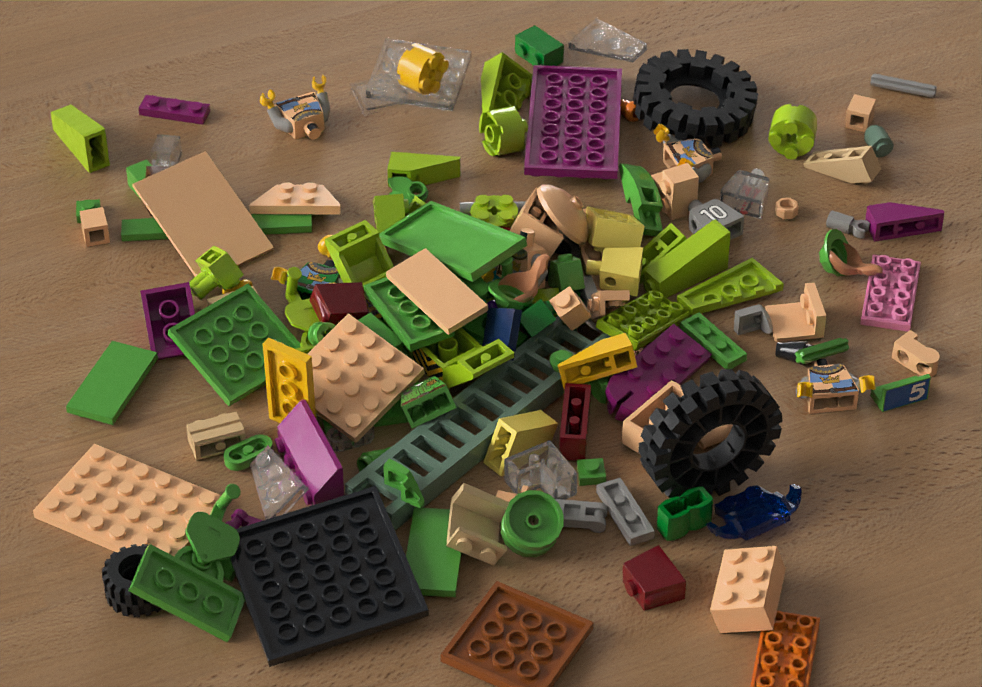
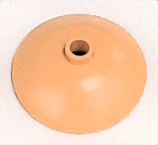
(565, 212)

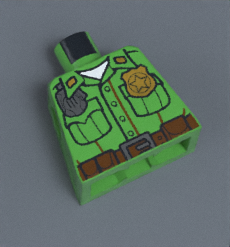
(426, 401)

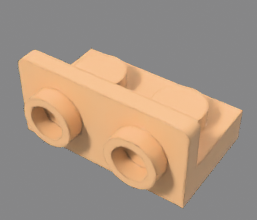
(606, 300)

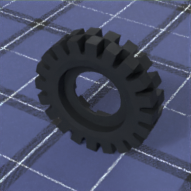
(732, 87)

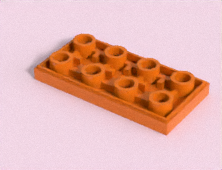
(786, 652)

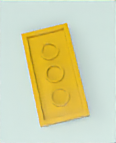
(287, 379)

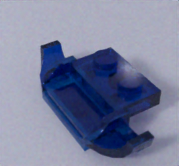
(754, 512)

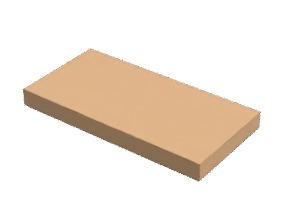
(437, 291)

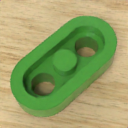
(243, 453)

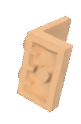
(799, 319)

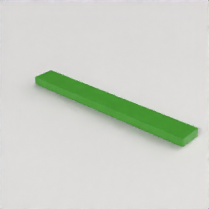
(269, 223)

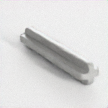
(903, 85)

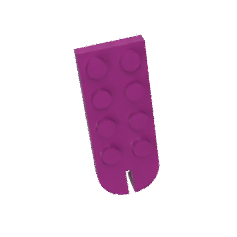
(667, 358)

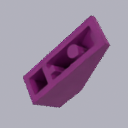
(902, 220)

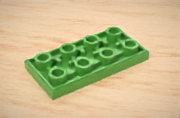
(112, 382)
(430, 559)

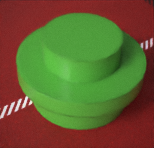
(558, 357)

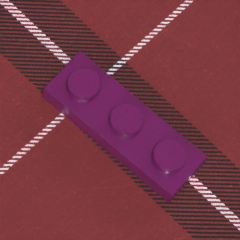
(174, 109)

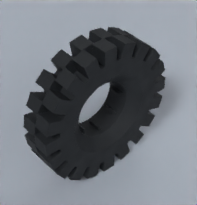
(716, 402)

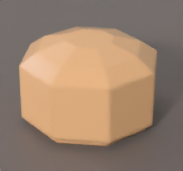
(786, 208)

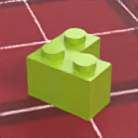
(389, 210)

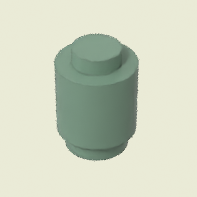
(879, 140)

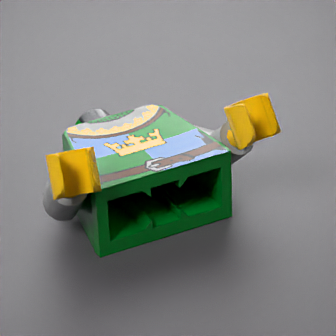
(311, 274)

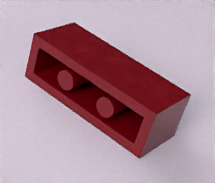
(575, 421)

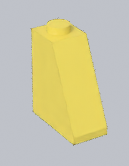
(516, 435)

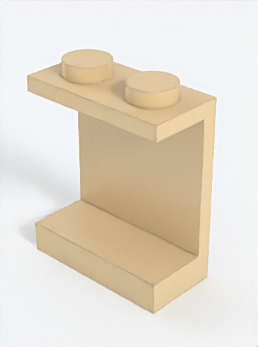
(476, 524)

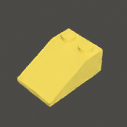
(613, 229)

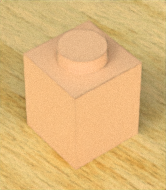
(860, 113)
(94, 227)
(570, 308)

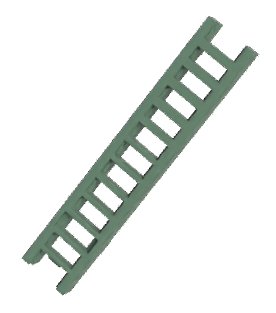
(477, 395)

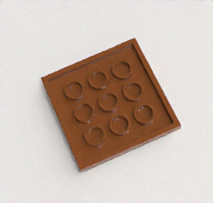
(516, 640)

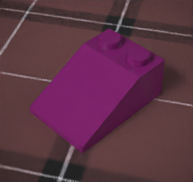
(162, 310)

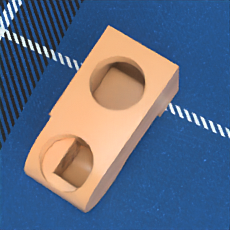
(915, 355)

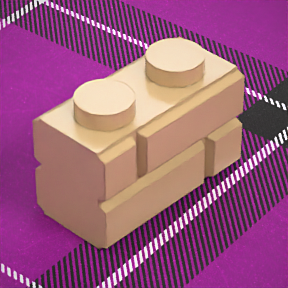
(214, 435)

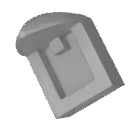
(752, 319)

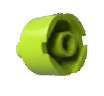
(793, 130)
(503, 131)
(495, 210)

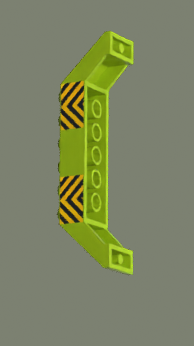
(363, 258)

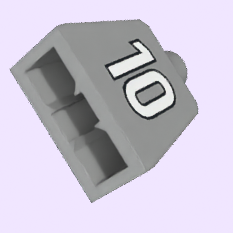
(702, 214)

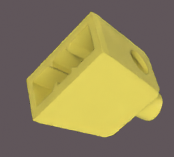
(618, 269)

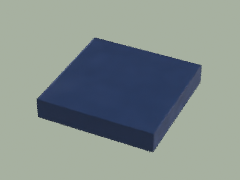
(503, 325)

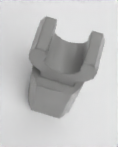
(847, 224)

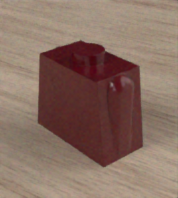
(336, 300)
(653, 579)

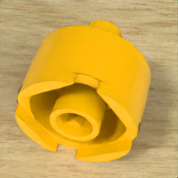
(422, 69)

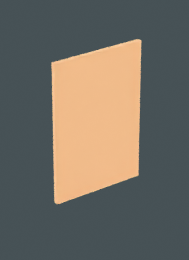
(201, 212)

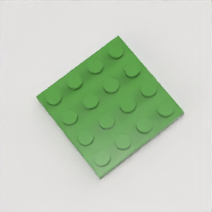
(229, 340)

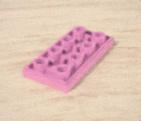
(891, 294)

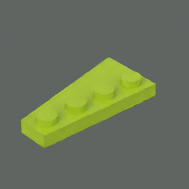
(733, 286)

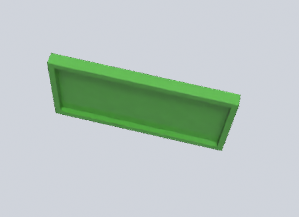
(456, 239)

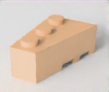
(535, 218)

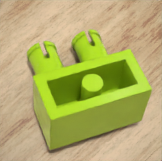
(216, 271)

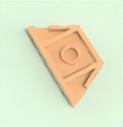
(296, 200)

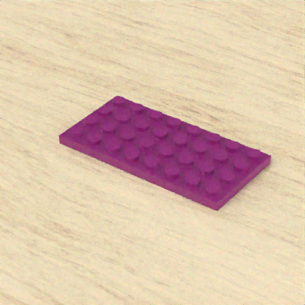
(574, 122)

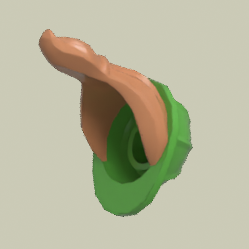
(843, 259)
(519, 288)

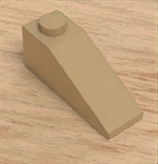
(846, 164)

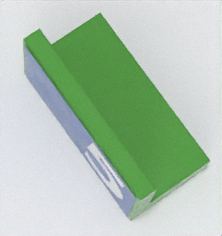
(901, 392)

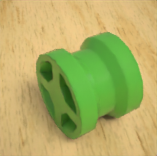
(317, 331)

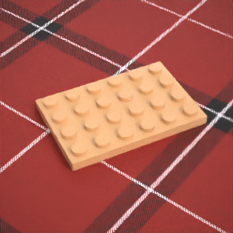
(123, 503)

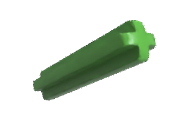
(822, 350)

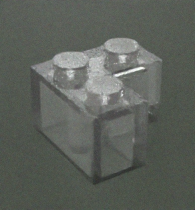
(541, 468)

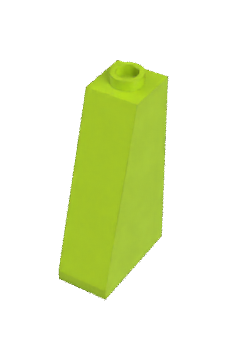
(82, 136)
(691, 261)

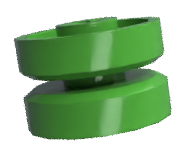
(525, 510)

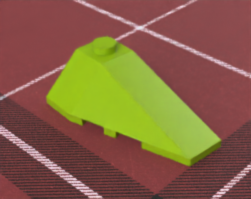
(504, 83)

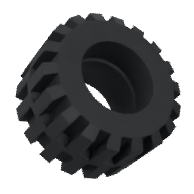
(117, 579)

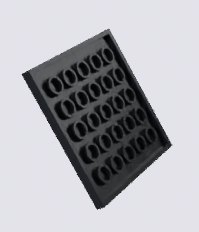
(325, 576)

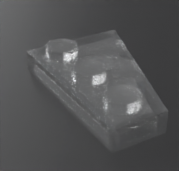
(607, 41)
(275, 483)

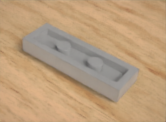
(625, 511)

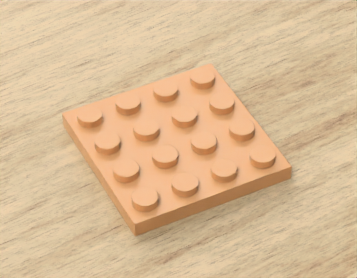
(358, 377)

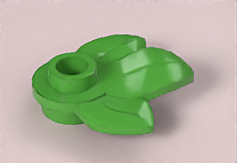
(405, 186)

